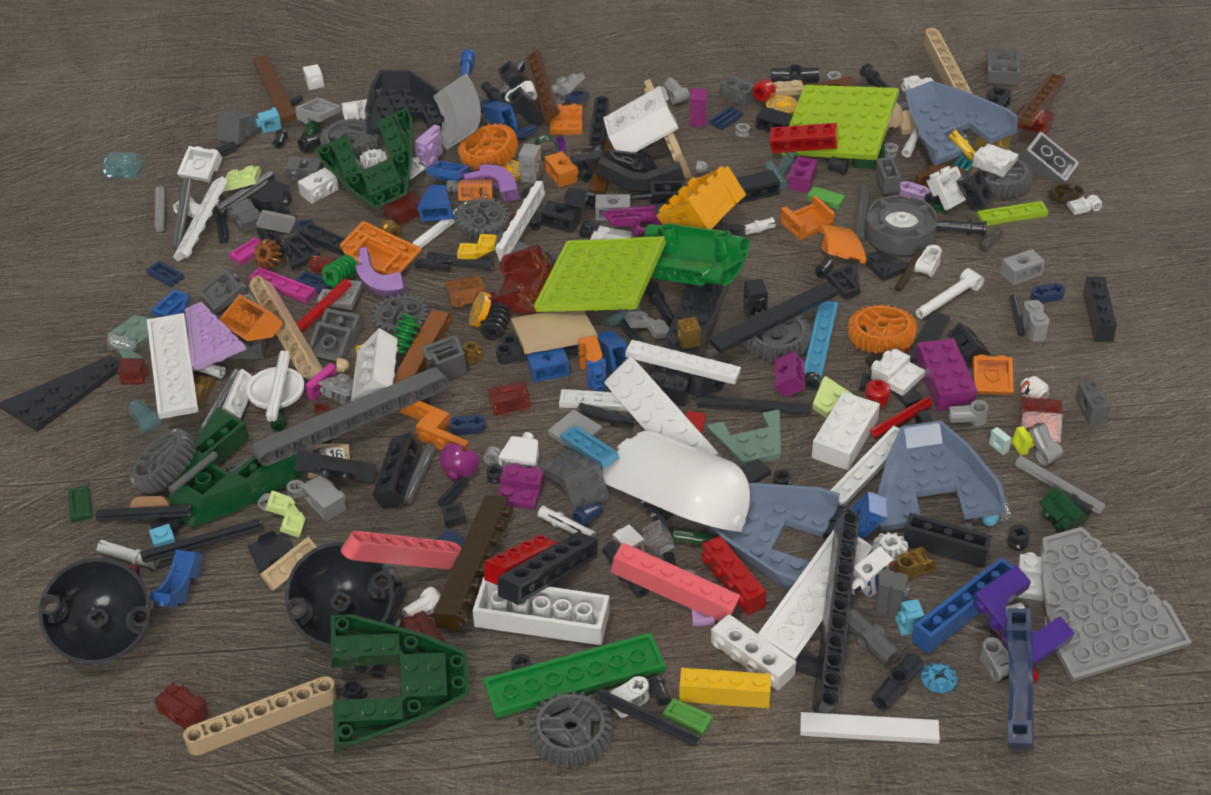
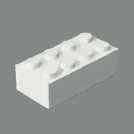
(374, 364)
(845, 431)

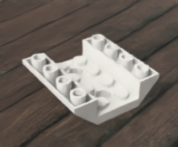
(641, 121)

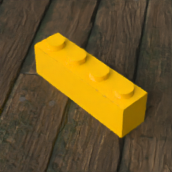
(725, 687)

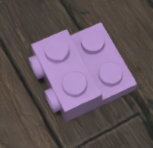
(429, 146)

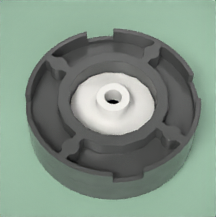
(901, 225)

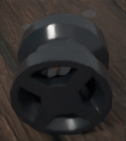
(1018, 537)

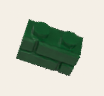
(1063, 510)

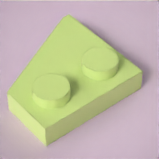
(827, 396)

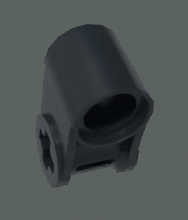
(701, 385)

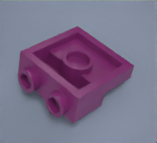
(521, 485)

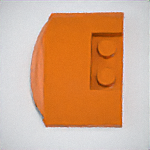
(387, 252)

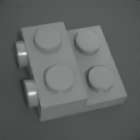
(316, 110)

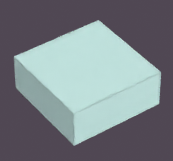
(1000, 441)

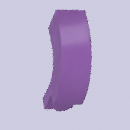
(501, 179)
(377, 283)

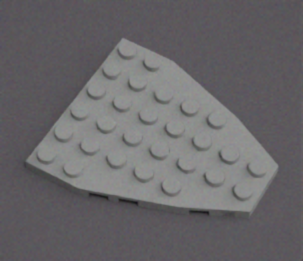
(1105, 605)

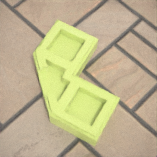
(285, 506)

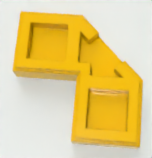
(485, 245)

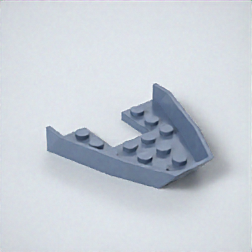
(942, 109)
(931, 462)
(768, 514)

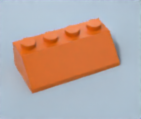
(250, 320)

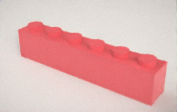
(674, 582)

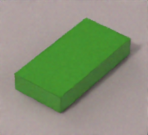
(829, 198)
(688, 716)

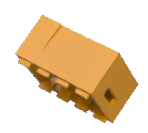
(703, 200)

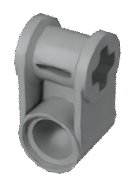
(995, 658)

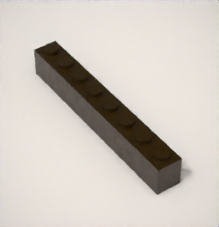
(468, 571)

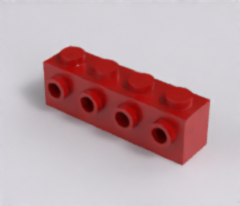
(804, 138)
(514, 556)
(733, 575)

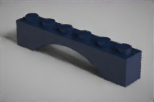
(1020, 679)

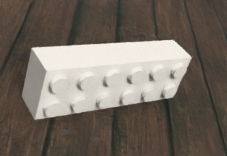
(548, 614)

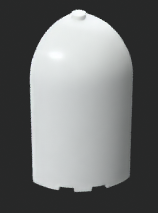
(681, 480)

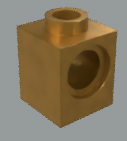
(688, 332)

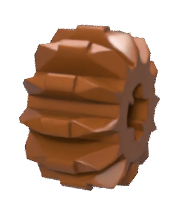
(267, 253)

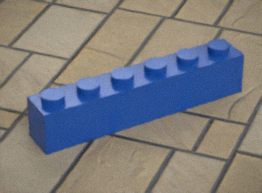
(955, 610)

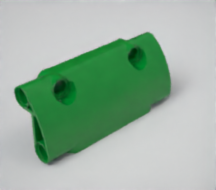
(698, 254)

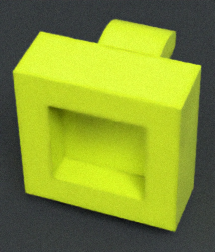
(1022, 440)

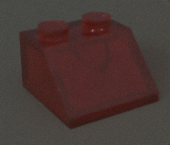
(1037, 411)

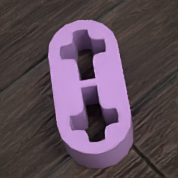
(910, 189)

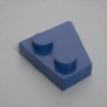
(172, 304)

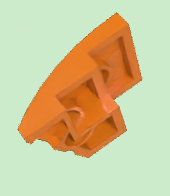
(842, 243)

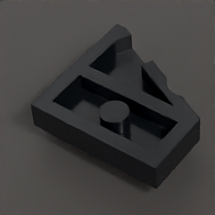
(299, 251)
(885, 265)
(845, 281)

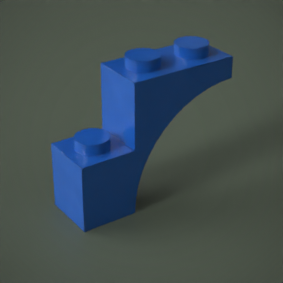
(176, 584)

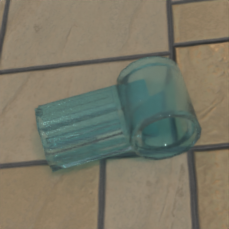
(145, 418)

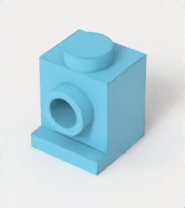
(268, 120)
(909, 614)

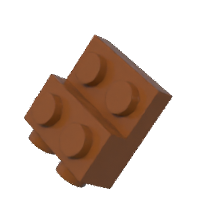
(464, 290)

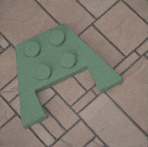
(136, 329)
(754, 444)

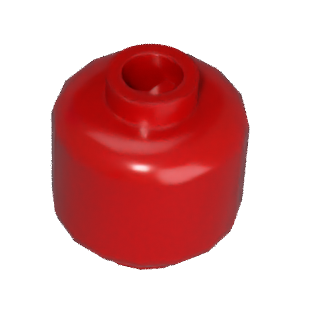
(764, 90)
(878, 392)

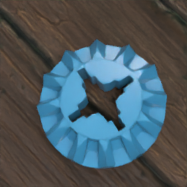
(941, 684)

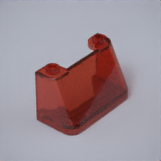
(525, 278)

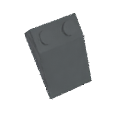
(1048, 159)

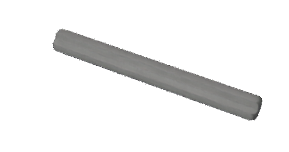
(1053, 480)

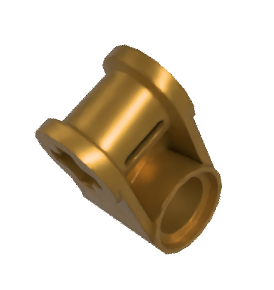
(914, 562)

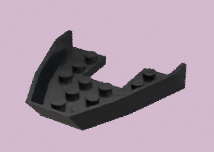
(397, 90)

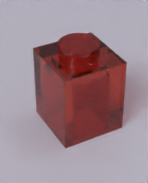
(132, 371)

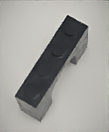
(519, 99)

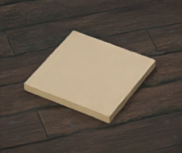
(551, 330)

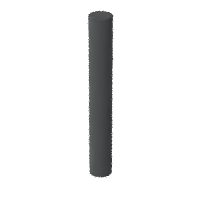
(193, 472)

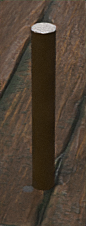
(908, 271)

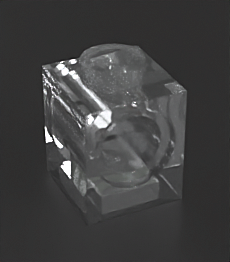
(658, 538)

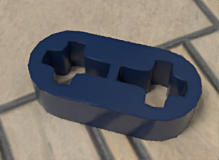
(1048, 292)
(467, 425)

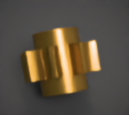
(472, 352)

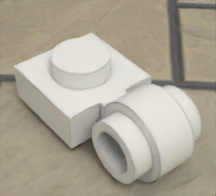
(1085, 205)

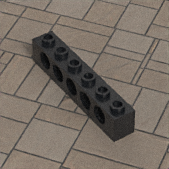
(547, 568)

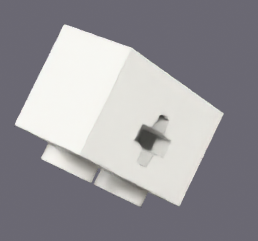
(318, 185)

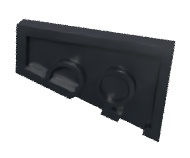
(631, 160)

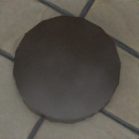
(1065, 193)

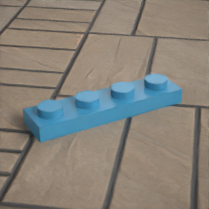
(589, 446)

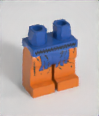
(591, 359)

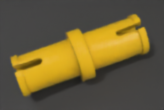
(963, 144)

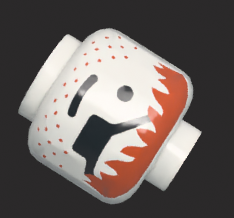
(1034, 388)

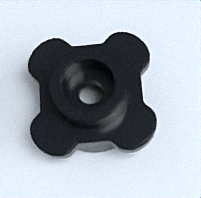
(350, 686)

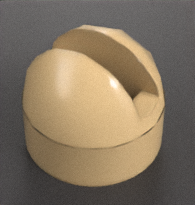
(342, 365)

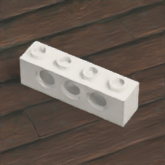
(752, 652)

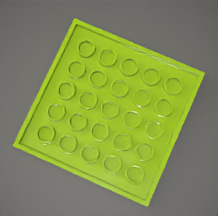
(859, 114)
(600, 274)

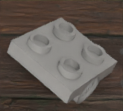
(566, 85)

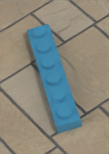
(821, 337)

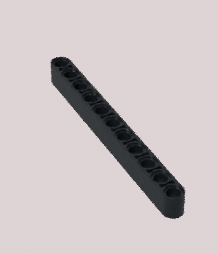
(836, 613)

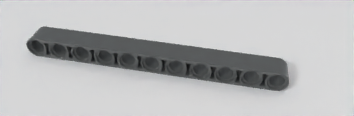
(349, 416)

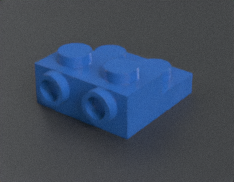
(448, 171)

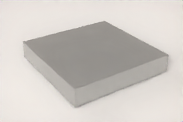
(569, 421)

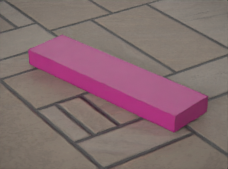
(286, 285)

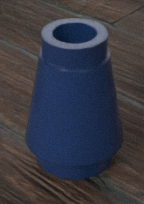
(586, 514)

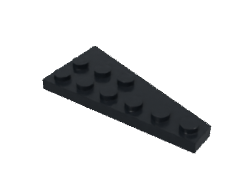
(50, 400)

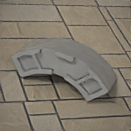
(460, 110)

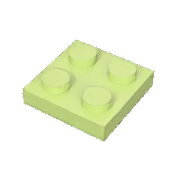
(242, 178)

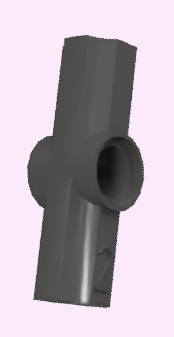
(872, 637)

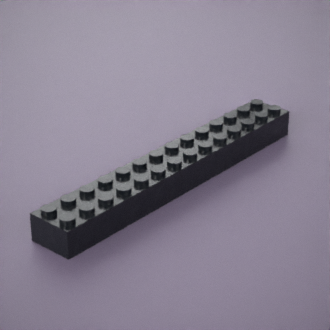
(704, 304)

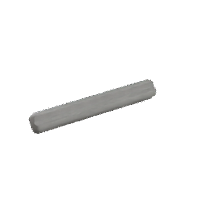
(159, 209)

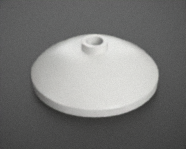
(260, 388)

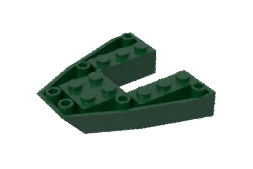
(381, 181)
(218, 492)
(429, 677)

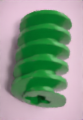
(338, 270)
(405, 332)

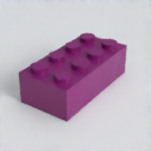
(945, 374)

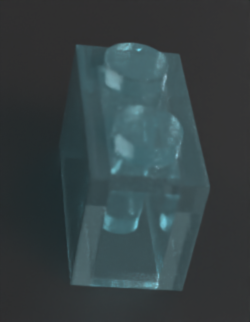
(122, 165)

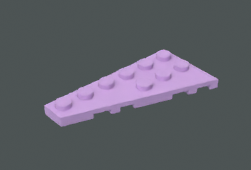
(208, 338)

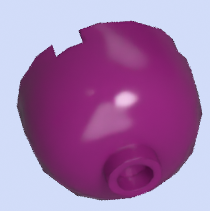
(458, 462)

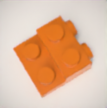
(568, 121)
(993, 374)

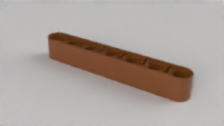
(431, 331)

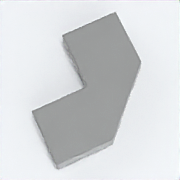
(641, 320)

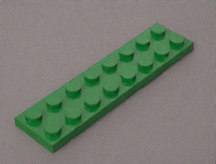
(580, 672)

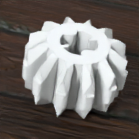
(372, 158)
(891, 544)

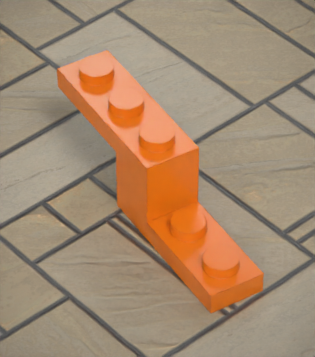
(433, 425)

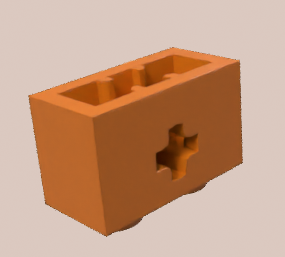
(561, 169)
(474, 189)

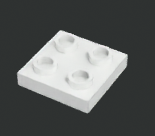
(354, 109)

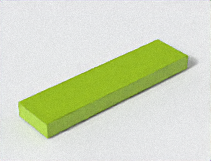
(1012, 213)

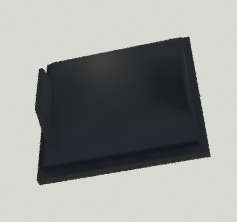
(269, 549)

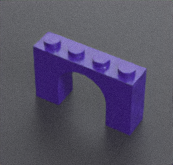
(993, 602)

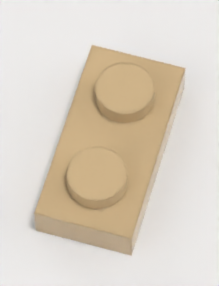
(789, 87)

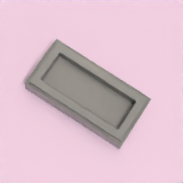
(275, 221)

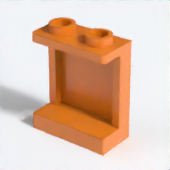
(806, 220)

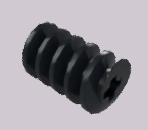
(496, 321)

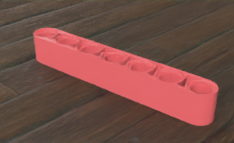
(400, 550)

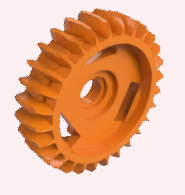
(500, 150)
(897, 333)

